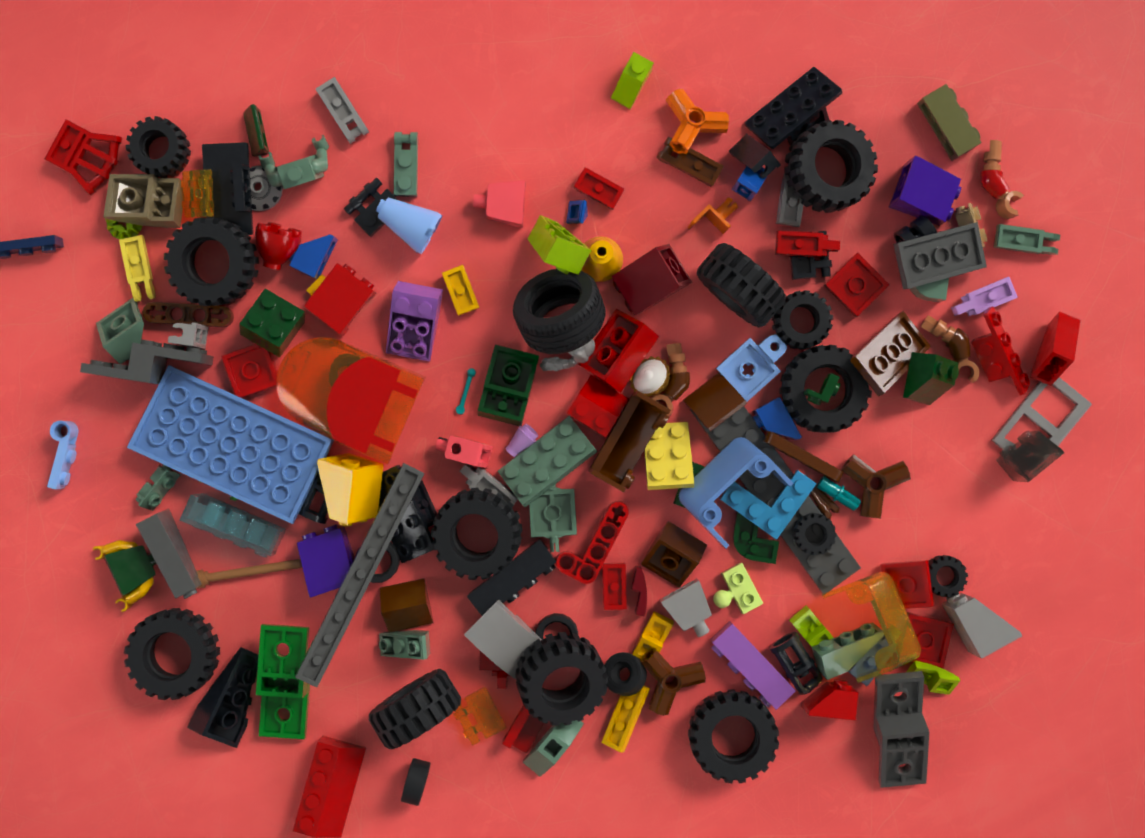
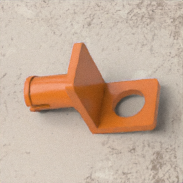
(718, 216)

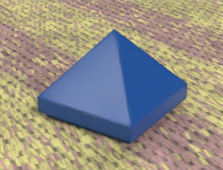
(577, 212)

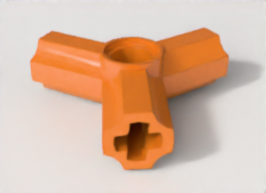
(687, 131)

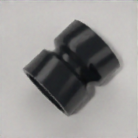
(919, 227)

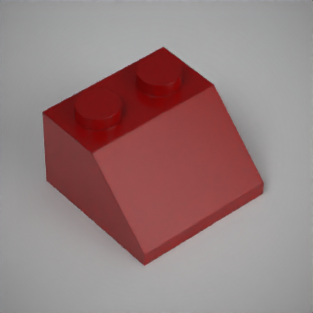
(597, 406)
(832, 701)

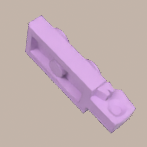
(985, 297)

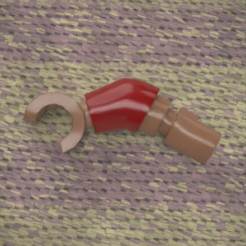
(995, 184)

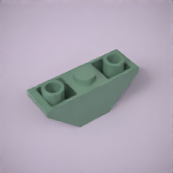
(405, 644)
(552, 747)

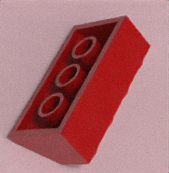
(329, 788)

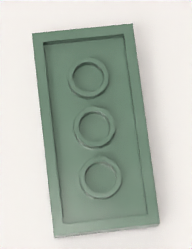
(547, 461)

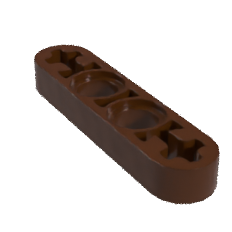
(188, 314)
(803, 456)

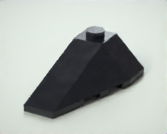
(225, 705)

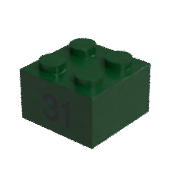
(272, 322)

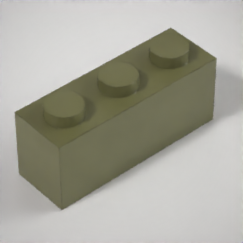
(949, 122)

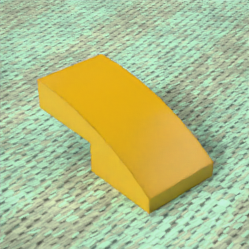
(653, 634)

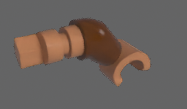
(956, 341)
(679, 377)

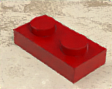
(598, 188)
(614, 586)

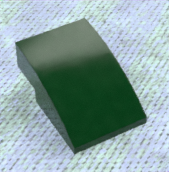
(508, 385)

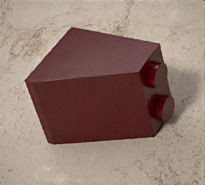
(651, 279)

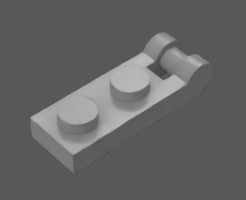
(341, 109)

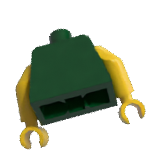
(130, 569)

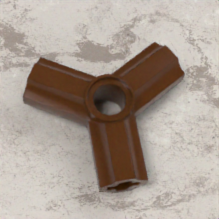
(888, 477)
(665, 692)

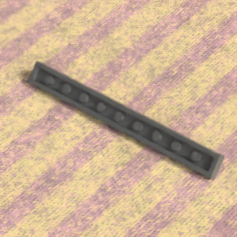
(359, 575)

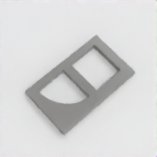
(1056, 434)

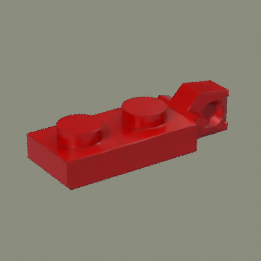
(804, 244)

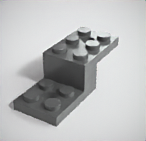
(147, 362)
(901, 729)

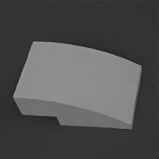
(502, 637)

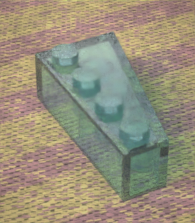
(232, 524)

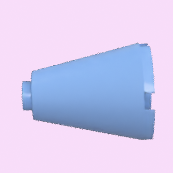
(410, 222)

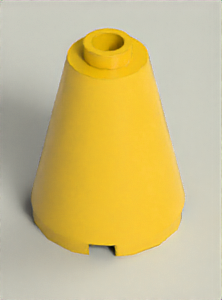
(603, 267)

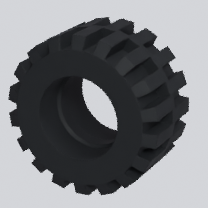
(145, 135)
(821, 316)

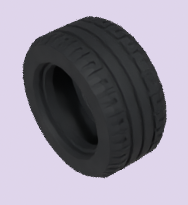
(565, 331)

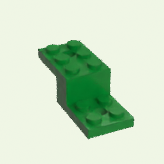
(278, 683)

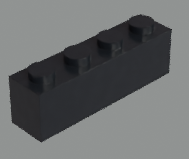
(518, 574)

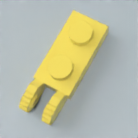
(137, 266)

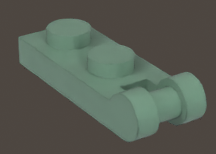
(406, 165)

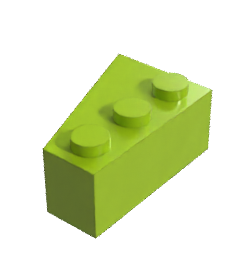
(558, 246)

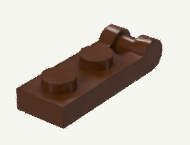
(692, 163)

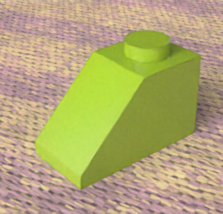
(632, 80)

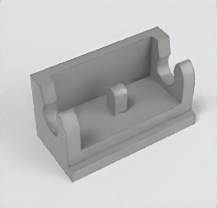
(192, 336)

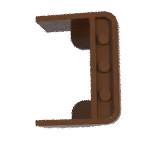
(628, 440)

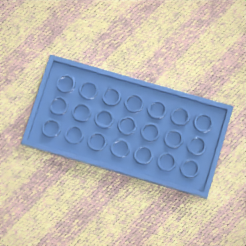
(230, 444)

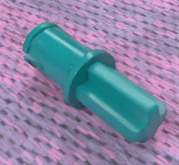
(838, 493)

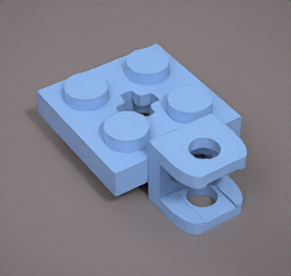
(760, 357)

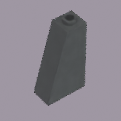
(170, 553)

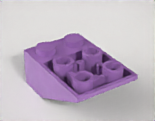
(413, 320)

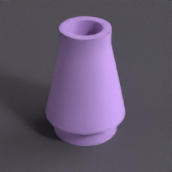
(523, 438)

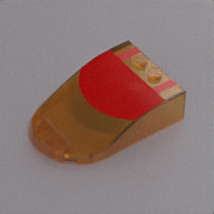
(348, 394)

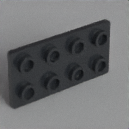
(795, 109)
(230, 182)
(412, 534)

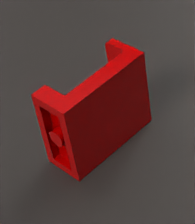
(340, 298)

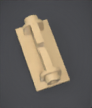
(968, 216)

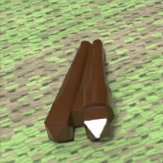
(824, 503)

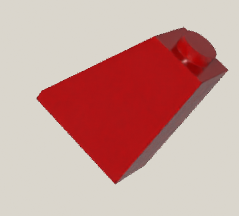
(1057, 349)

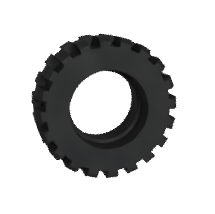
(857, 158)
(182, 265)
(741, 285)
(796, 403)
(456, 554)
(144, 664)
(568, 703)
(415, 709)
(742, 765)

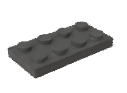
(940, 255)

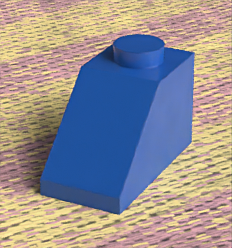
(749, 183)
(313, 255)
(776, 419)

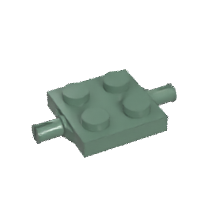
(553, 515)

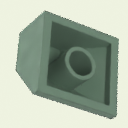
(120, 330)

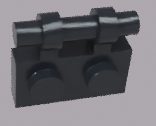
(368, 219)
(805, 267)

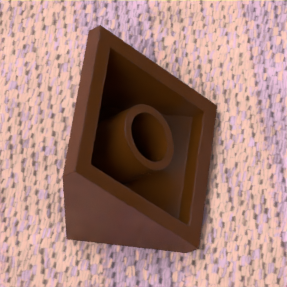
(405, 605)

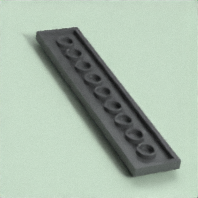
(825, 569)

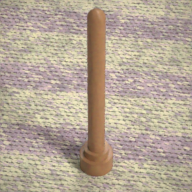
(206, 577)

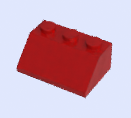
(620, 350)

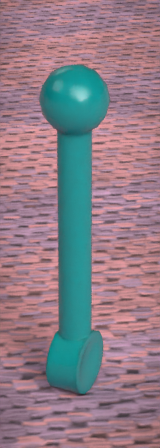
(471, 373)

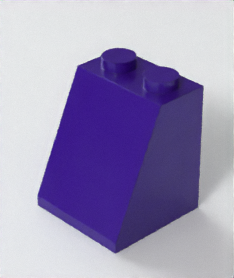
(926, 191)
(325, 559)

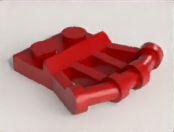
(70, 148)

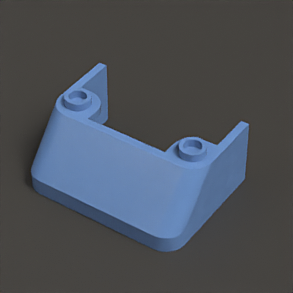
(719, 475)

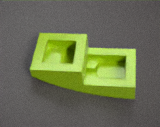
(810, 627)
(936, 678)

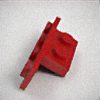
(997, 353)

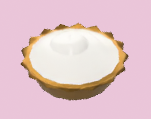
(651, 376)

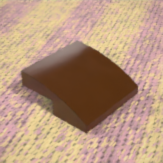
(715, 401)

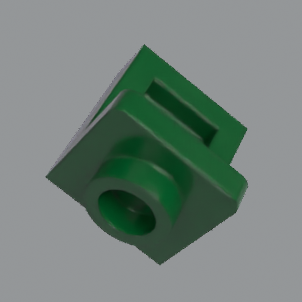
(828, 388)

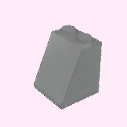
(979, 626)

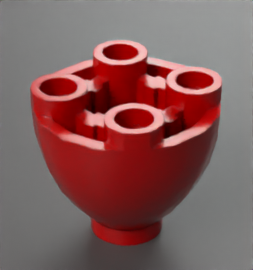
(276, 244)

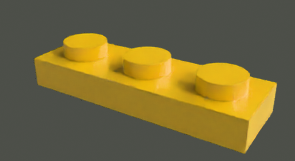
(624, 720)

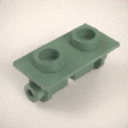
(152, 495)

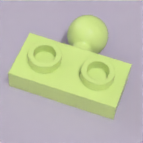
(740, 588)

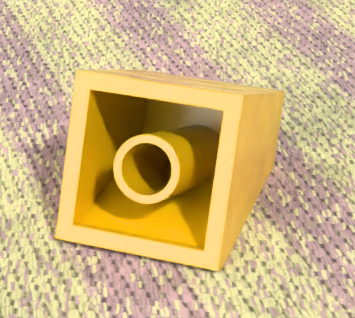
(350, 487)

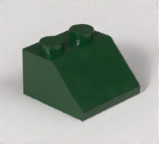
(929, 377)

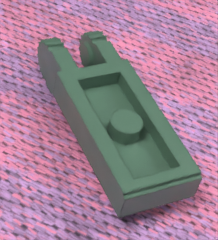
(1024, 239)

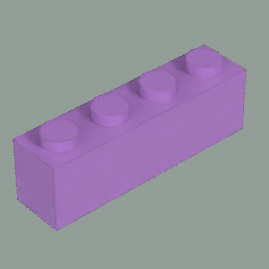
(752, 665)

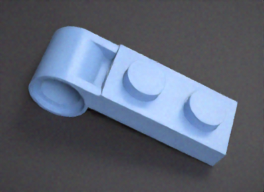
(65, 453)

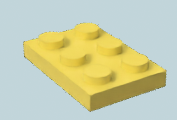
(669, 458)

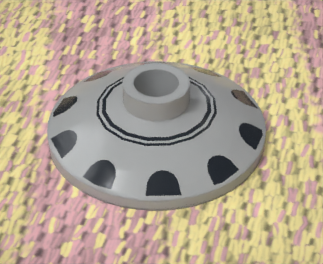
(268, 195)

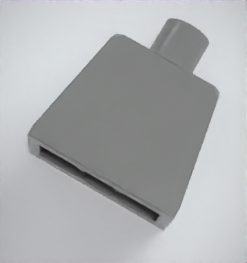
(689, 607)

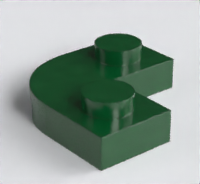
(749, 545)

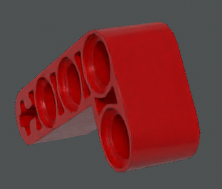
(597, 540)

